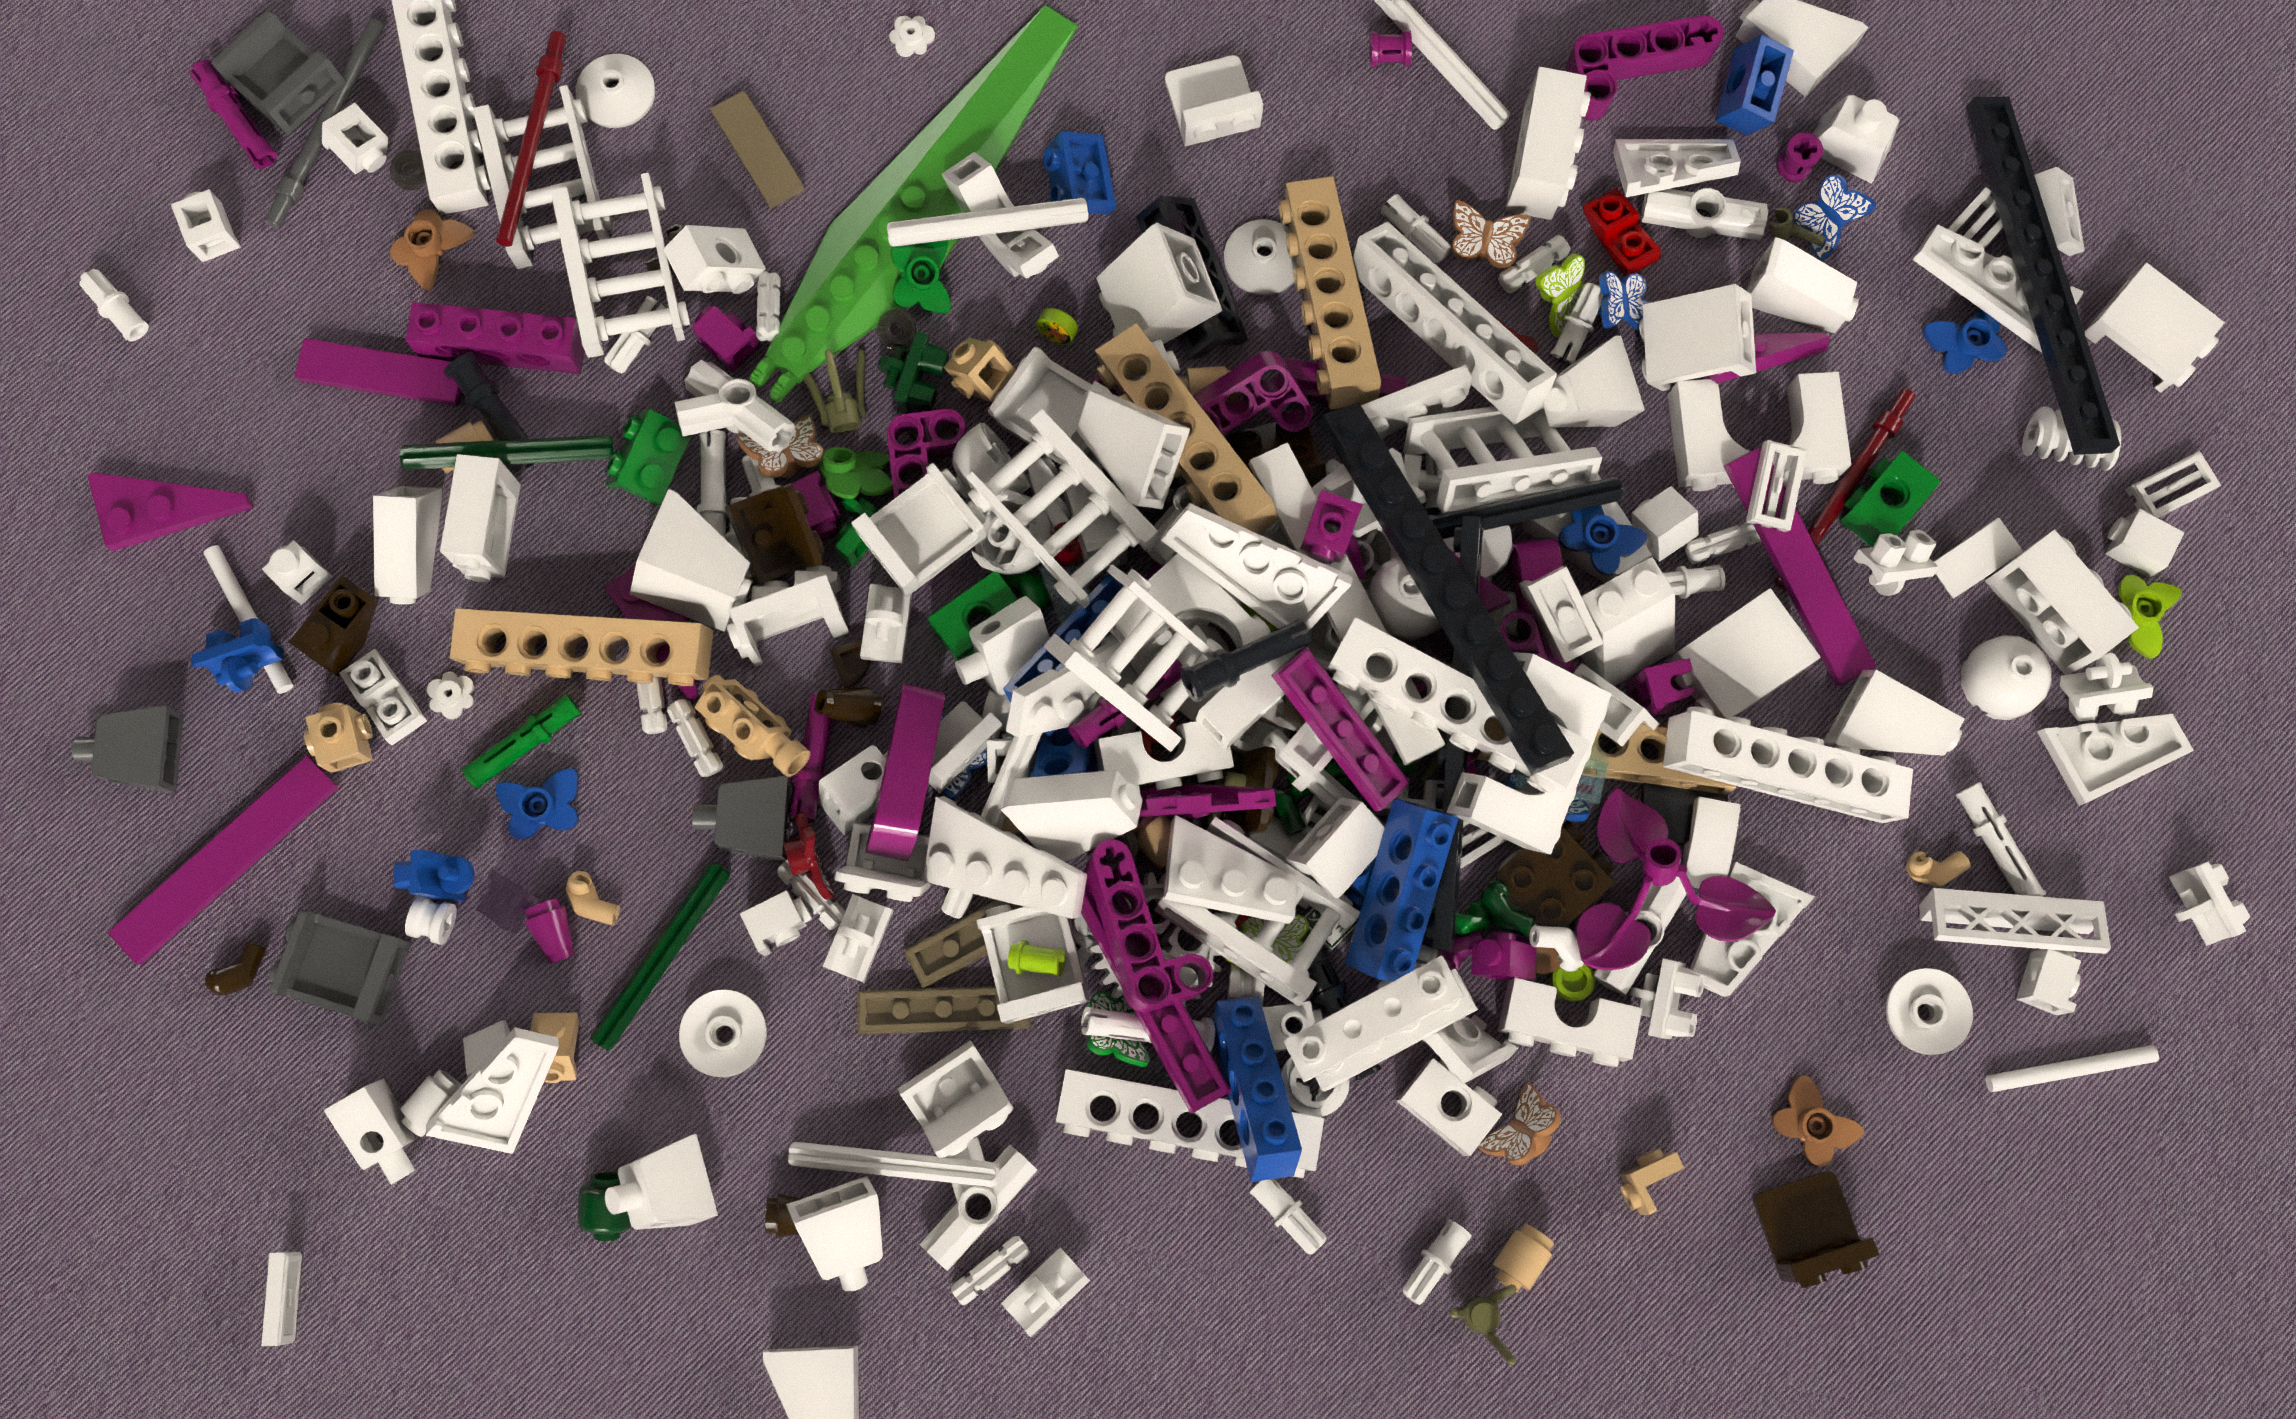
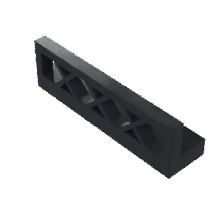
(1208, 334)

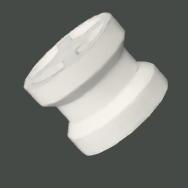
(430, 920)
(1243, 984)

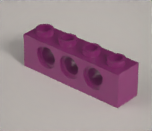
(496, 337)

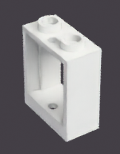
(480, 517)

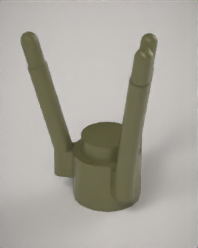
(842, 411)
(1483, 1317)

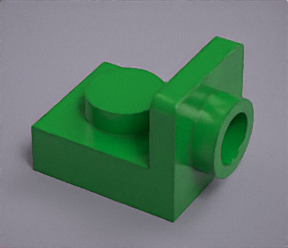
(849, 544)

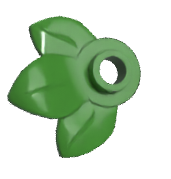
(855, 473)

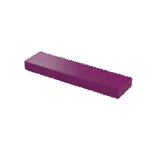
(376, 372)
(1340, 729)

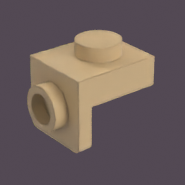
(566, 1028)
(1652, 1168)

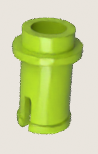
(1036, 959)

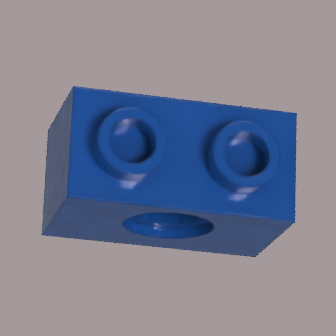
(1754, 85)

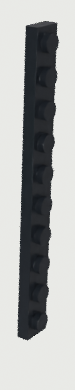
(2042, 277)
(1446, 590)
(1442, 923)

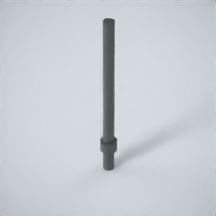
(290, 188)

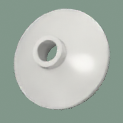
(616, 105)
(1256, 272)
(1948, 1007)
(701, 1027)

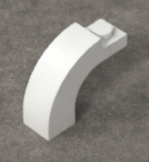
(979, 189)

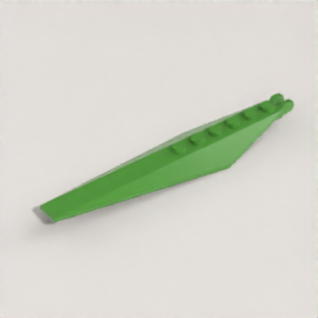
(853, 268)

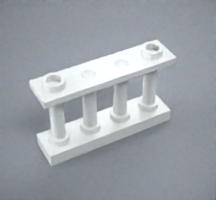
(501, 166)
(581, 252)
(1076, 469)
(1498, 480)
(1106, 675)
(1255, 953)
(1381, 1024)

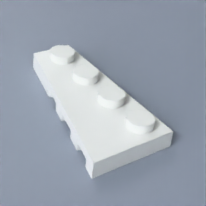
(1981, 279)
(1257, 570)
(996, 864)

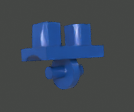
(238, 659)
(435, 875)

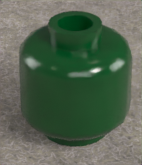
(592, 1209)

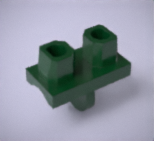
(921, 358)

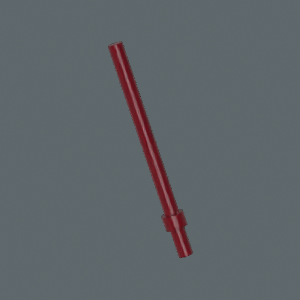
(549, 73)
(1884, 428)

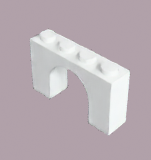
(1705, 445)
(1194, 595)
(1527, 814)

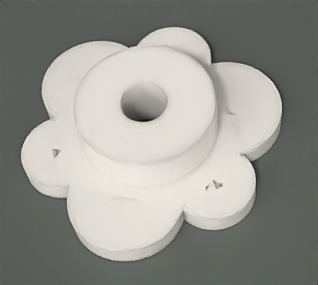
(909, 43)
(453, 705)

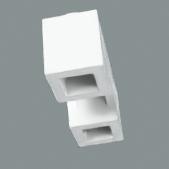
(1196, 755)
(1531, 1016)

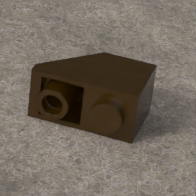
(337, 626)

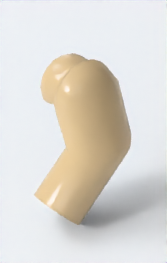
(1936, 873)
(586, 900)

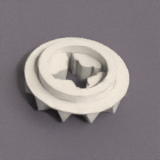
(1300, 1097)

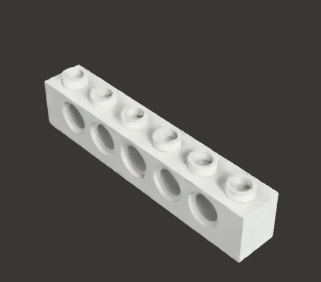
(448, 188)
(1452, 322)
(1442, 683)
(1691, 750)
(1082, 1089)

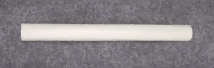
(243, 609)
(2072, 1068)

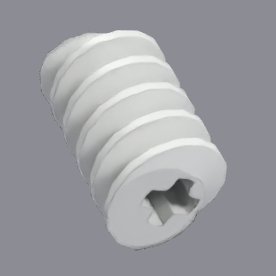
(2049, 432)

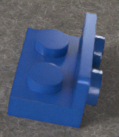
(1080, 169)

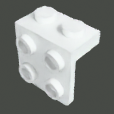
(1213, 100)
(869, 871)
(956, 1100)

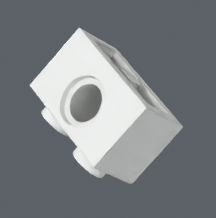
(714, 259)
(1464, 1130)

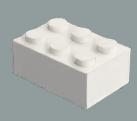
(1548, 143)
(2062, 603)

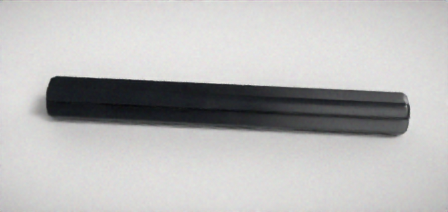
(1534, 506)

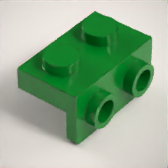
(647, 456)

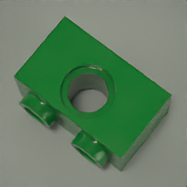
(1904, 482)
(953, 619)

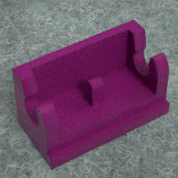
(1655, 689)

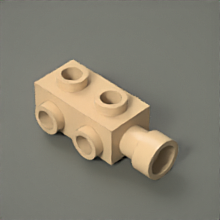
(749, 725)

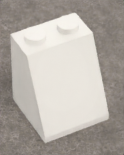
(1158, 286)
(690, 566)
(1633, 620)
(1745, 657)

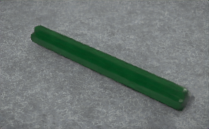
(509, 451)
(660, 956)

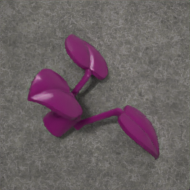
(1632, 829)

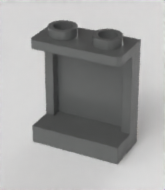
(278, 72)
(339, 966)

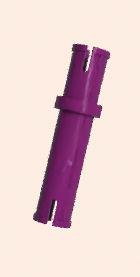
(225, 101)
(1108, 716)
(807, 779)

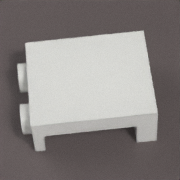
(2158, 326)
(1698, 336)
(1044, 386)
(922, 530)
(784, 612)
(1032, 992)

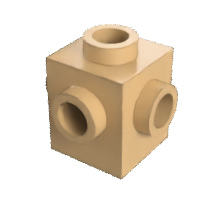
(979, 369)
(338, 737)

